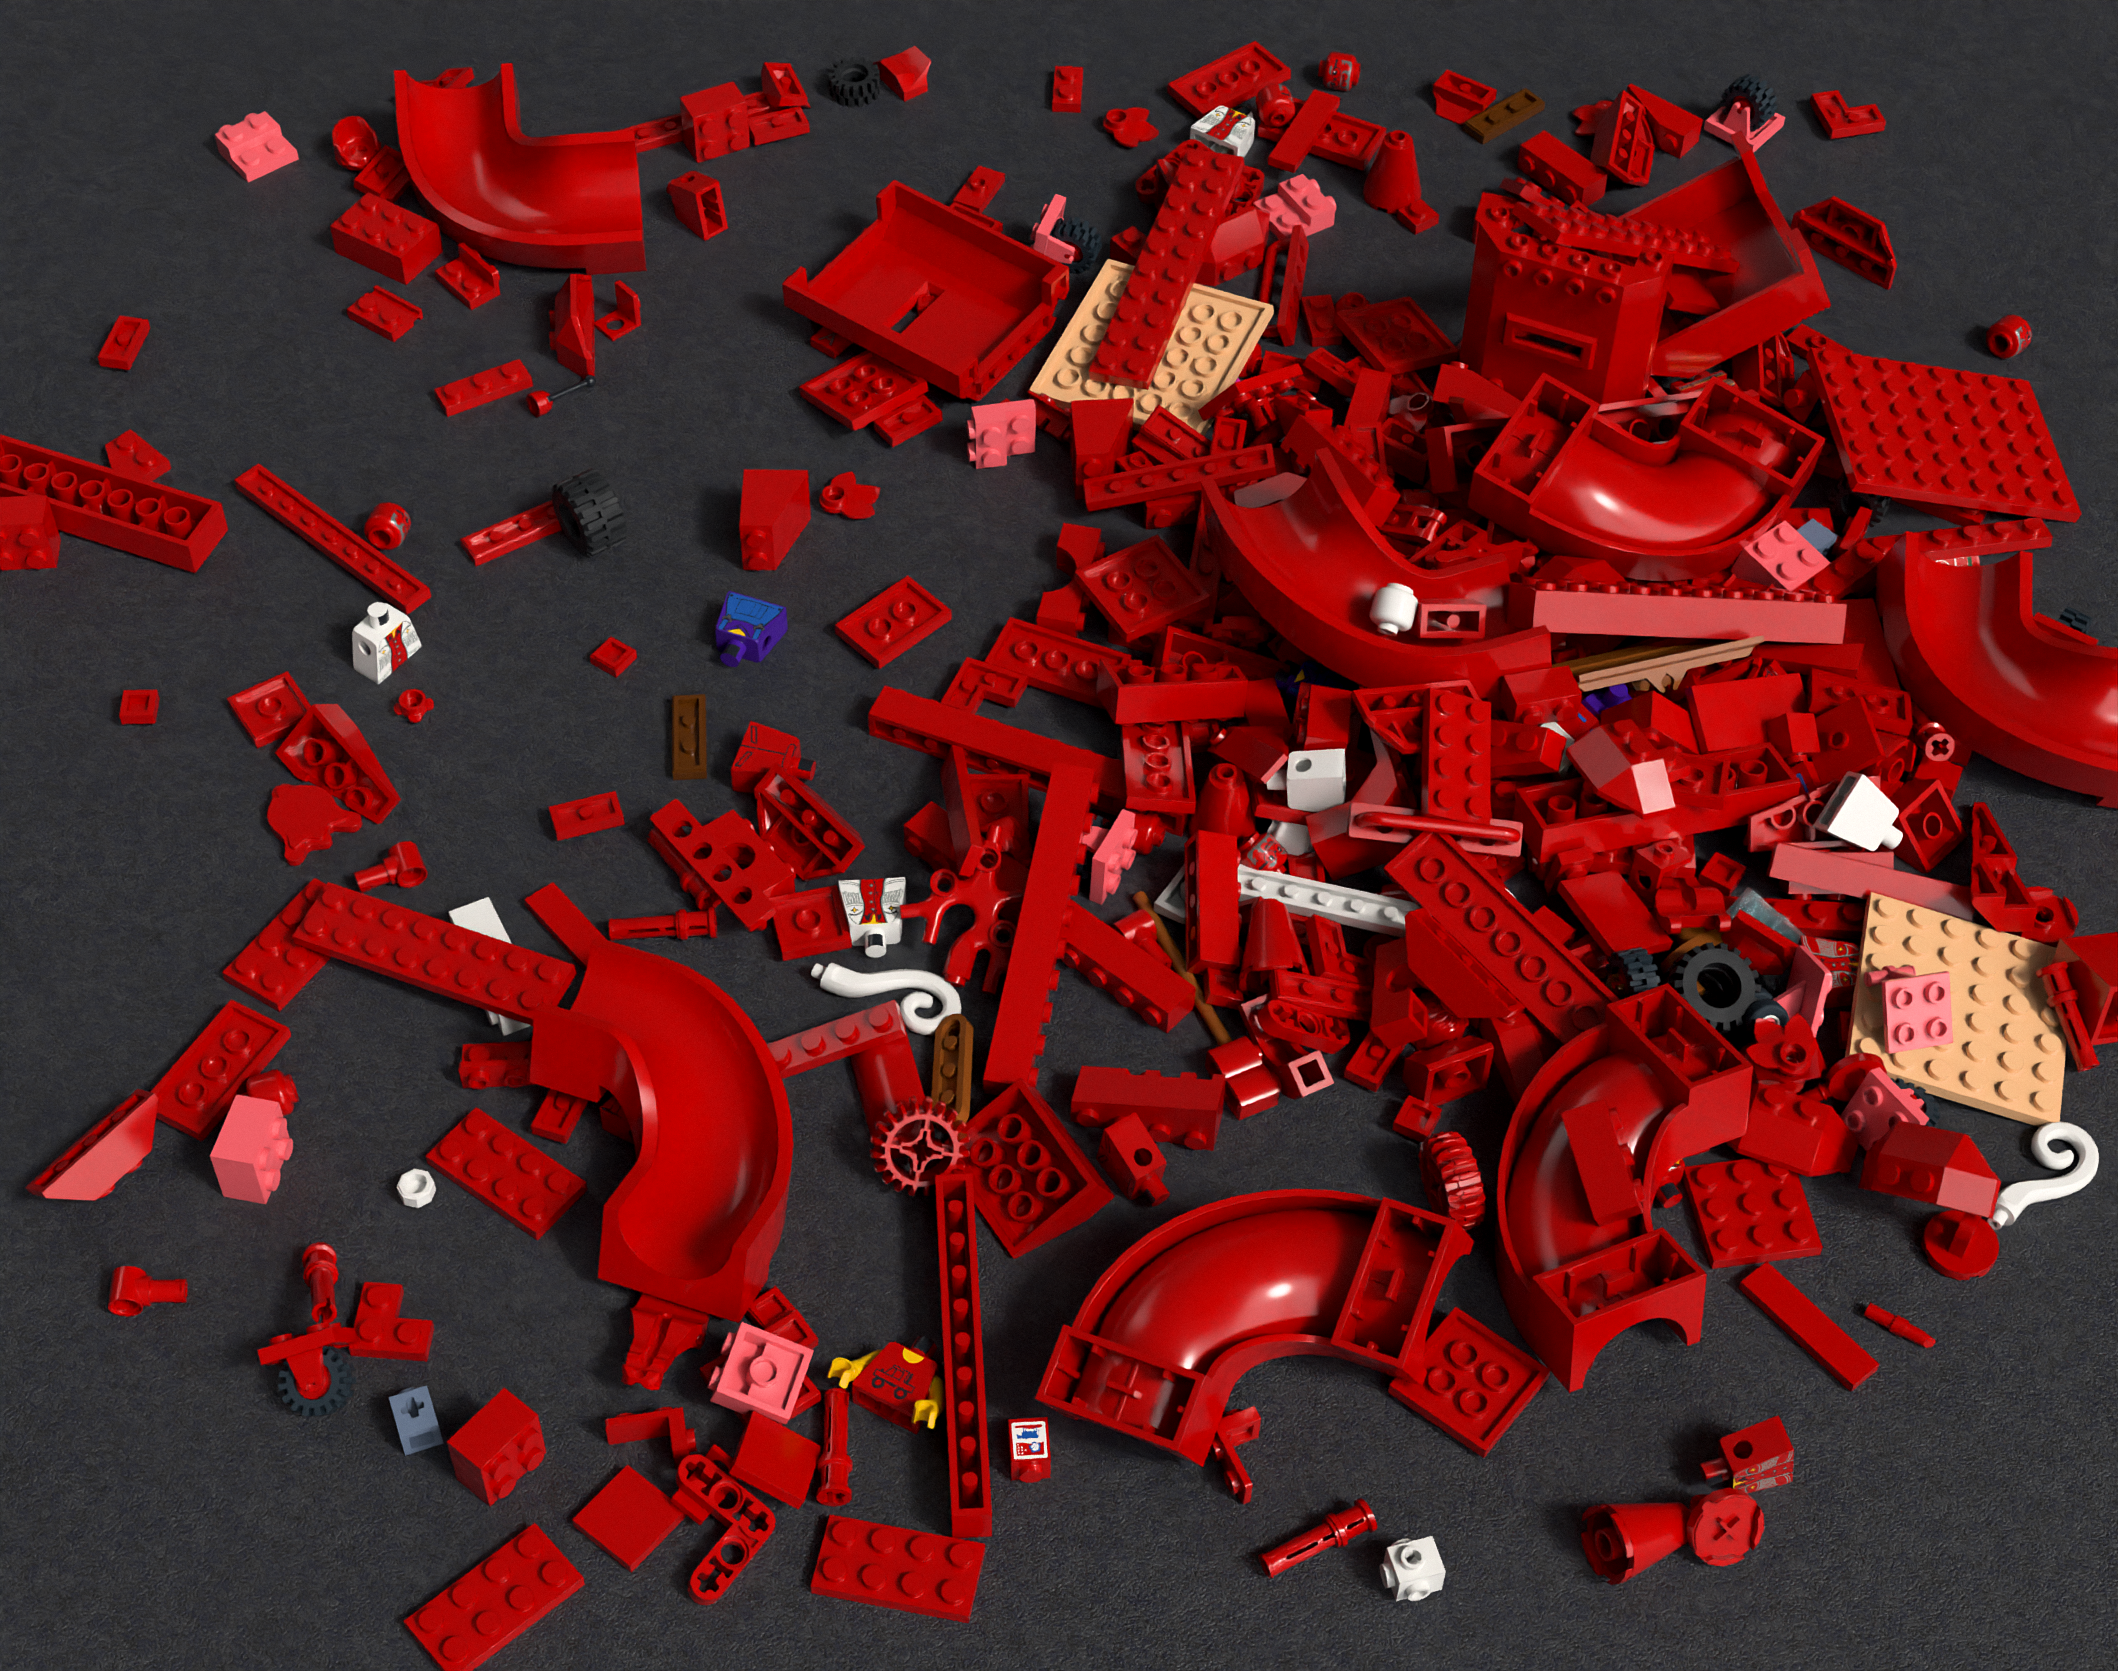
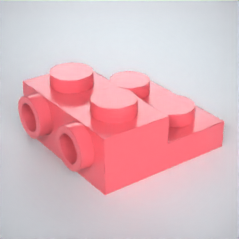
(255, 146)
(1296, 204)
(1001, 432)
(759, 1373)

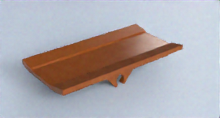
(1655, 662)

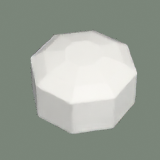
(416, 1188)

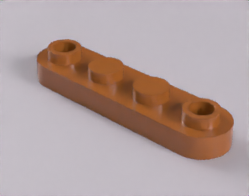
(953, 1066)

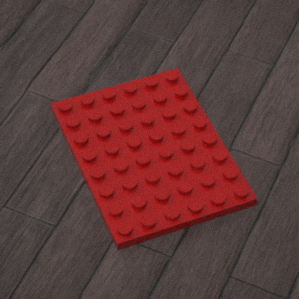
(1941, 435)

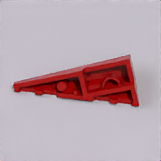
(1802, 657)
(1994, 881)

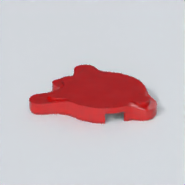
(305, 819)

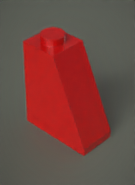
(1370, 398)

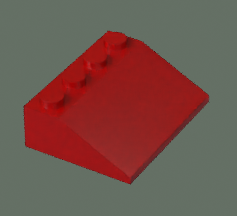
(1029, 1171)

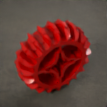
(916, 1176)
(1452, 1179)

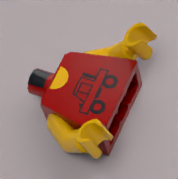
(896, 1383)

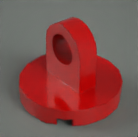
(1960, 1245)
(1724, 1526)

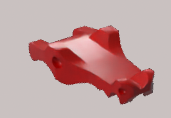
(1519, 555)
(1689, 904)
(659, 1335)

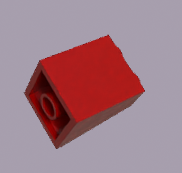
(1098, 436)
(772, 515)
(2094, 974)

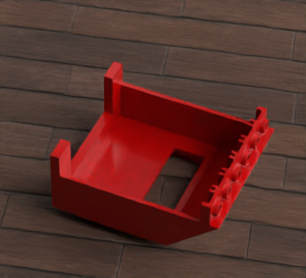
(1775, 275)

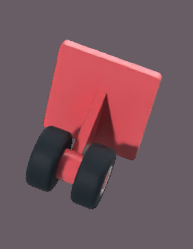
(1804, 994)

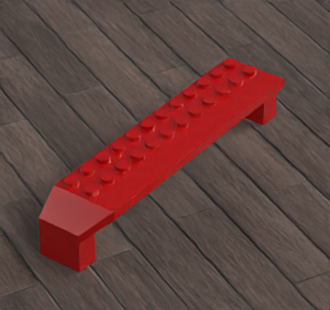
(1387, 783)

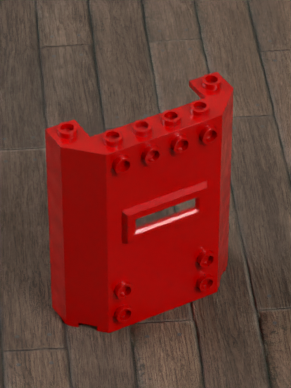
(989, 290)
(1566, 297)

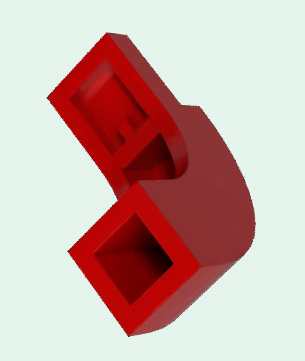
(1296, 1068)

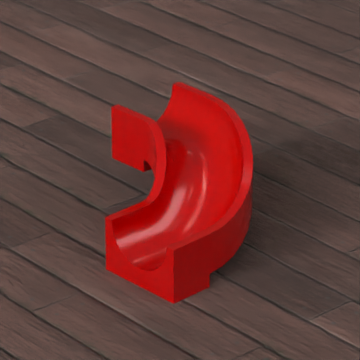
(517, 194)
(1993, 676)
(704, 1121)
(1243, 1287)

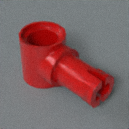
(401, 866)
(1142, 931)
(134, 1289)

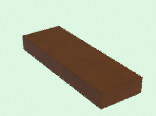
(1503, 116)
(689, 737)

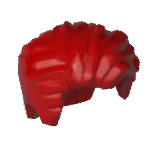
(354, 143)
(1013, 838)
(1441, 1024)

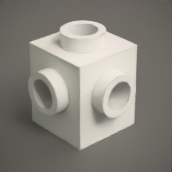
(1412, 1568)

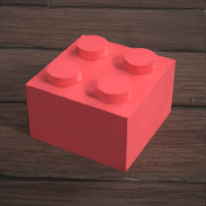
(1779, 558)
(251, 1149)

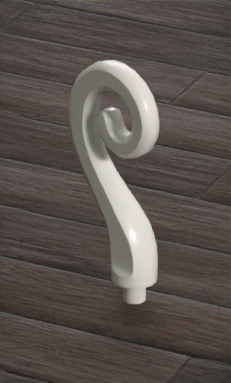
(856, 984)
(2018, 1195)

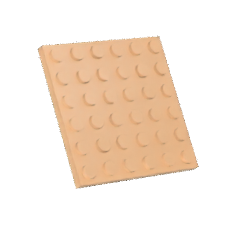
(1199, 362)
(2004, 1034)

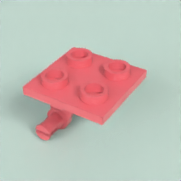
(1913, 1007)

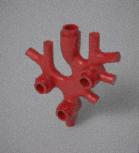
(985, 900)

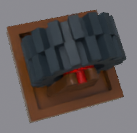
(1629, 972)

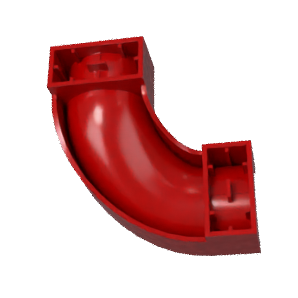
(1642, 505)
(1315, 575)
(1555, 1266)

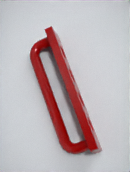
(1292, 286)
(1364, 817)
(669, 824)

